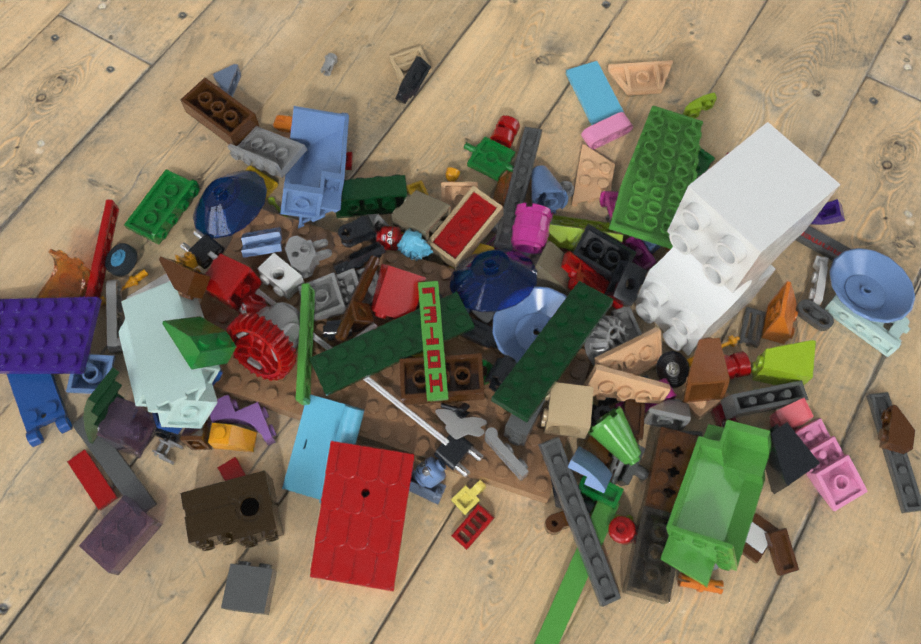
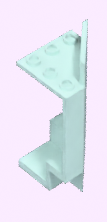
(156, 366)

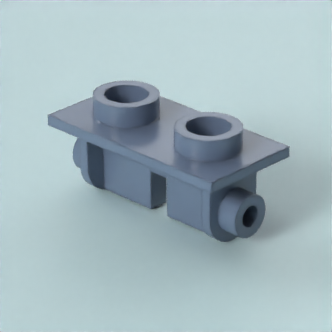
(432, 494)

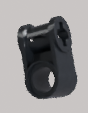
(358, 231)

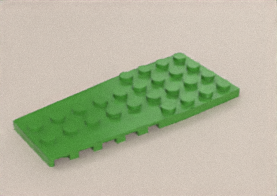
(657, 176)

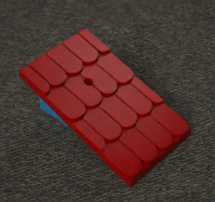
(357, 534)

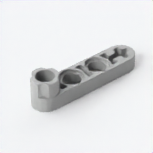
(114, 315)

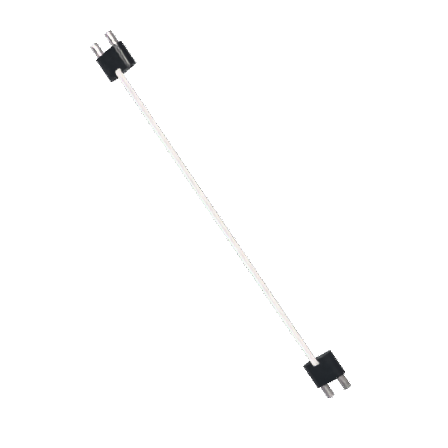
(451, 450)

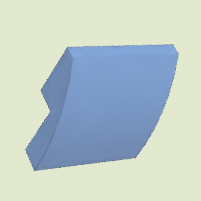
(261, 242)
(589, 465)

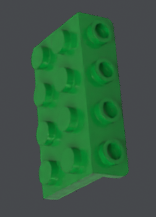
(162, 206)

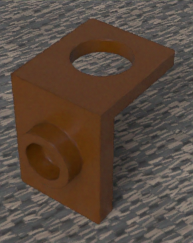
(362, 317)

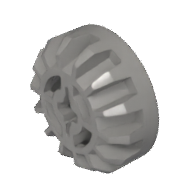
(602, 340)

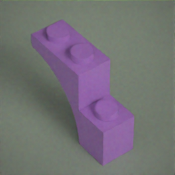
(254, 416)

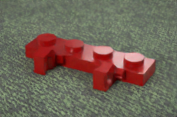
(582, 272)

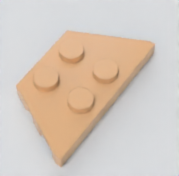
(641, 77)
(592, 177)

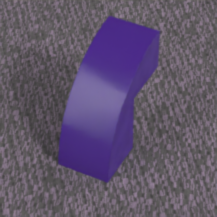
(830, 214)

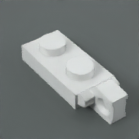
(819, 279)

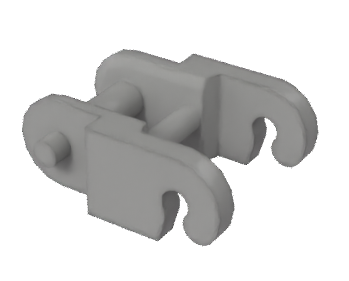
(163, 456)

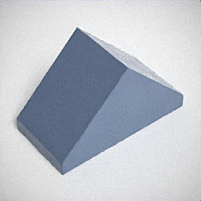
(228, 79)

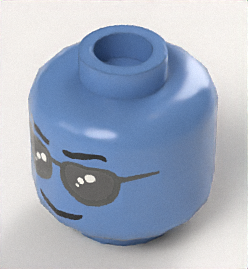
(430, 472)

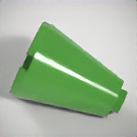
(616, 436)

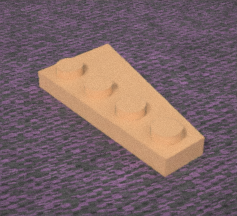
(625, 386)

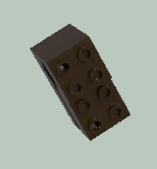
(233, 512)

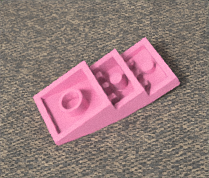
(836, 474)

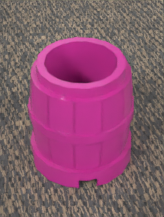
(531, 228)

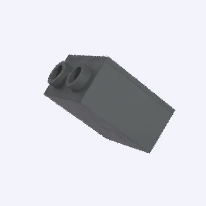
(518, 430)
(249, 588)

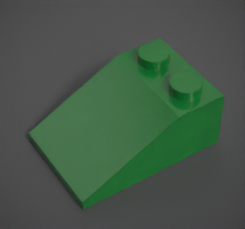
(200, 341)

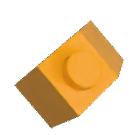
(232, 438)

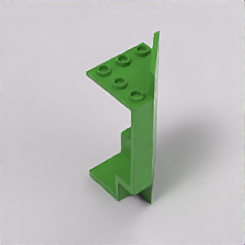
(717, 500)

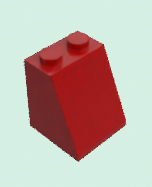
(231, 281)
(395, 292)

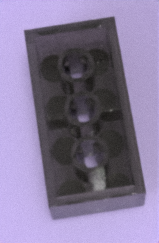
(641, 562)

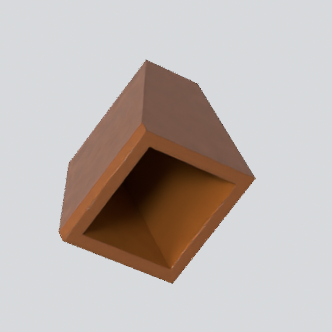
(708, 373)

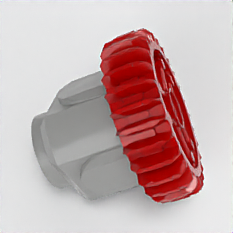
(267, 340)

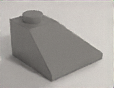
(669, 414)

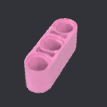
(607, 130)

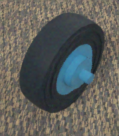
(121, 259)

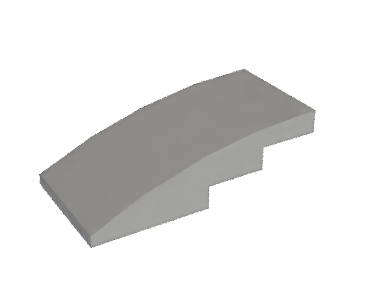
(335, 292)

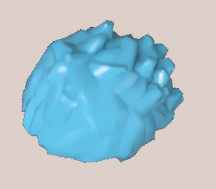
(413, 245)

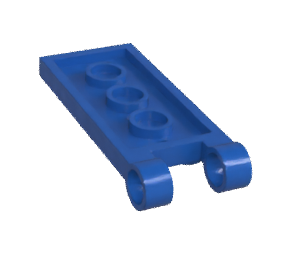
(35, 397)

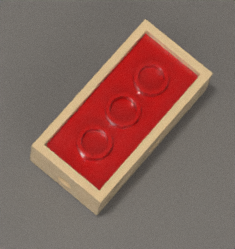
(465, 227)

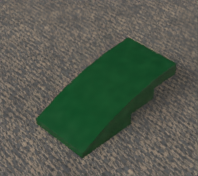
(98, 403)

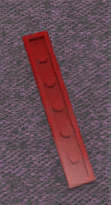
(103, 246)

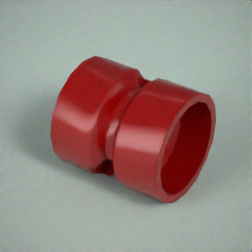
(505, 131)
(738, 365)

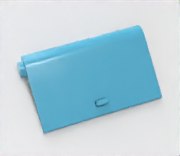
(319, 425)

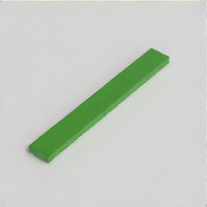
(573, 582)

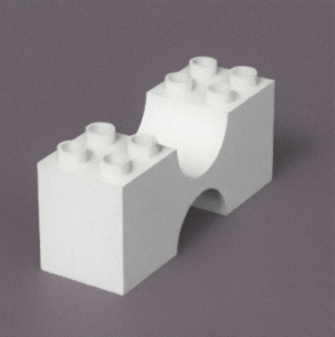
(729, 235)

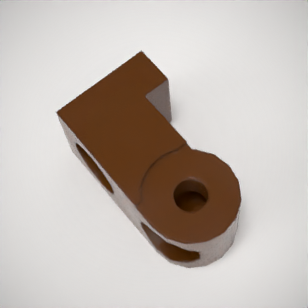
(556, 523)

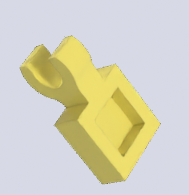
(467, 498)

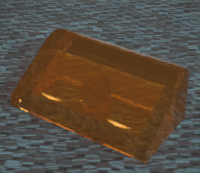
(502, 189)

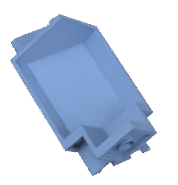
(318, 176)

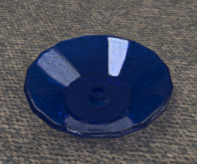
(230, 203)
(494, 279)

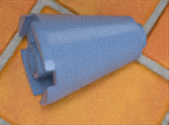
(547, 190)

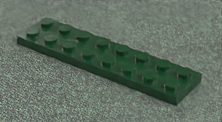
(385, 346)
(552, 351)

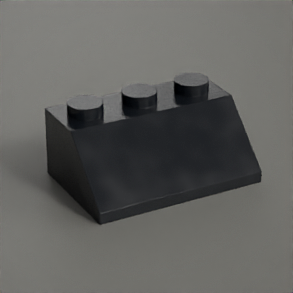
(601, 251)

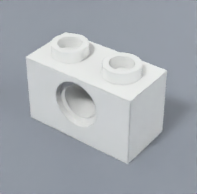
(275, 267)

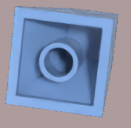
(95, 371)

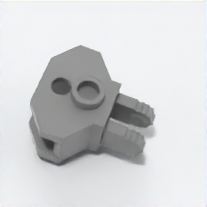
(303, 254)

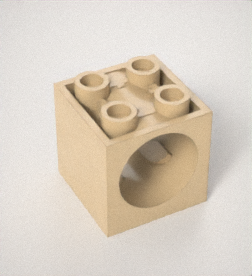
(568, 410)

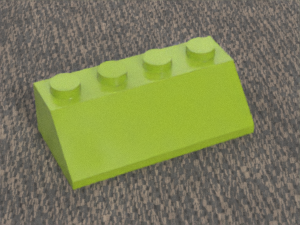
(566, 230)

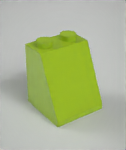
(785, 364)

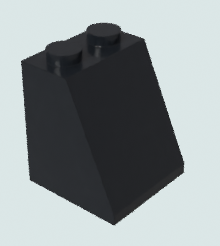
(788, 458)

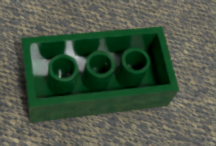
(372, 196)

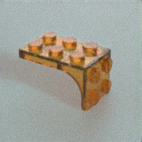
(67, 279)

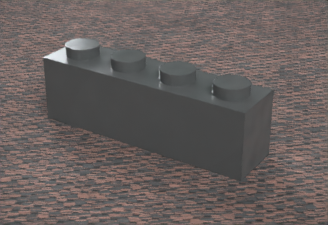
(763, 399)

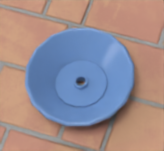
(872, 285)
(515, 325)

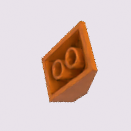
(780, 315)

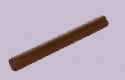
(358, 296)

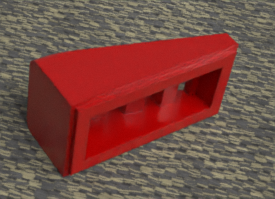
(479, 508)

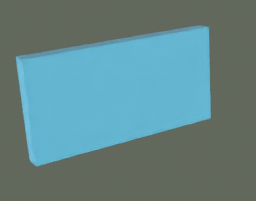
(593, 92)

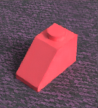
(794, 414)

